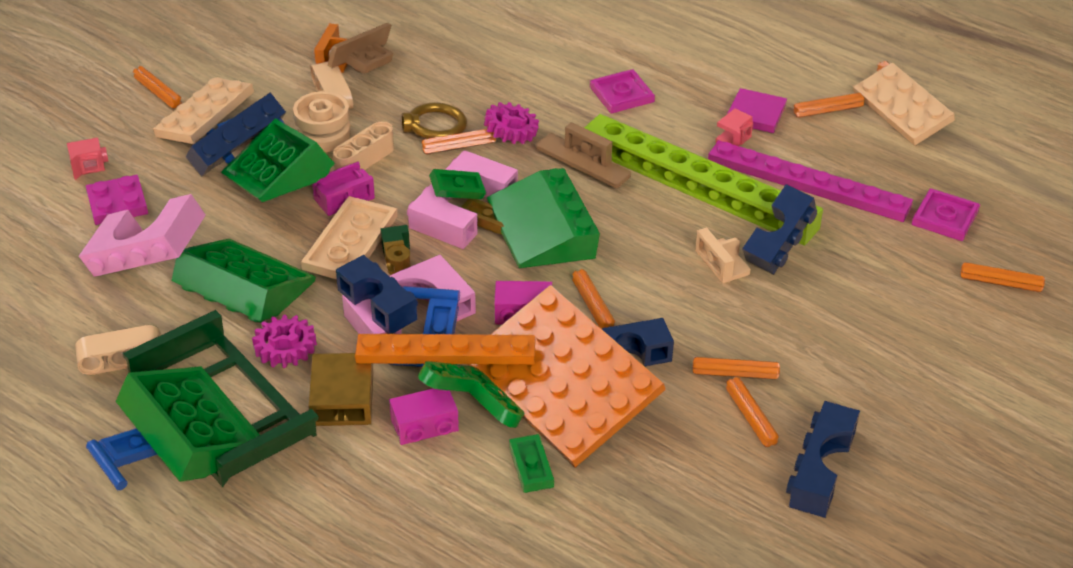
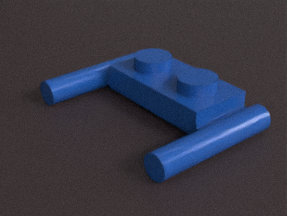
(441, 311)
(119, 451)

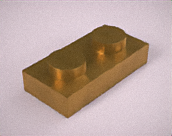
(484, 215)

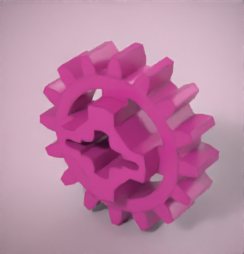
(511, 123)
(284, 341)

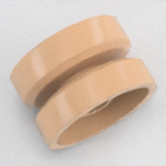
(323, 118)

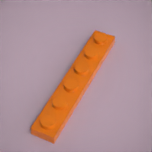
(445, 349)

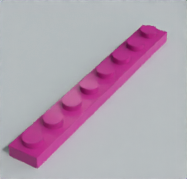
(811, 181)

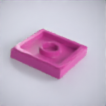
(622, 91)
(763, 108)
(946, 214)

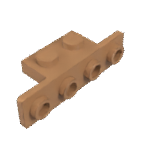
(363, 51)
(586, 153)

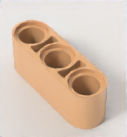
(330, 80)
(366, 146)
(105, 351)

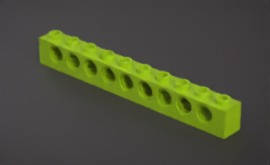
(695, 175)

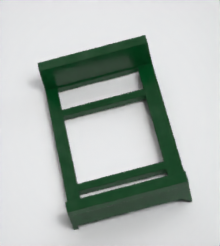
(203, 334)

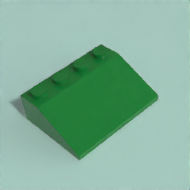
(278, 163)
(545, 220)
(240, 278)
(184, 418)

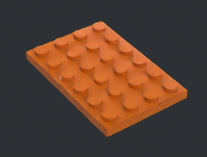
(580, 380)

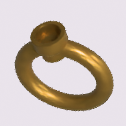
(410, 120)

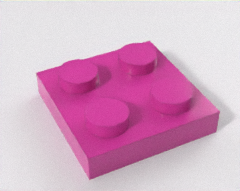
(116, 196)

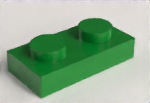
(457, 184)
(531, 463)

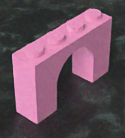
(451, 223)
(124, 245)
(428, 274)

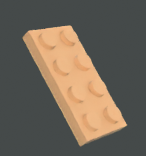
(904, 104)
(203, 110)
(348, 236)

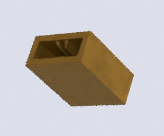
(341, 390)

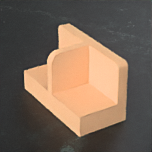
(721, 256)

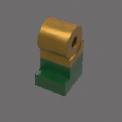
(396, 248)

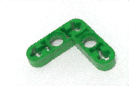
(472, 380)

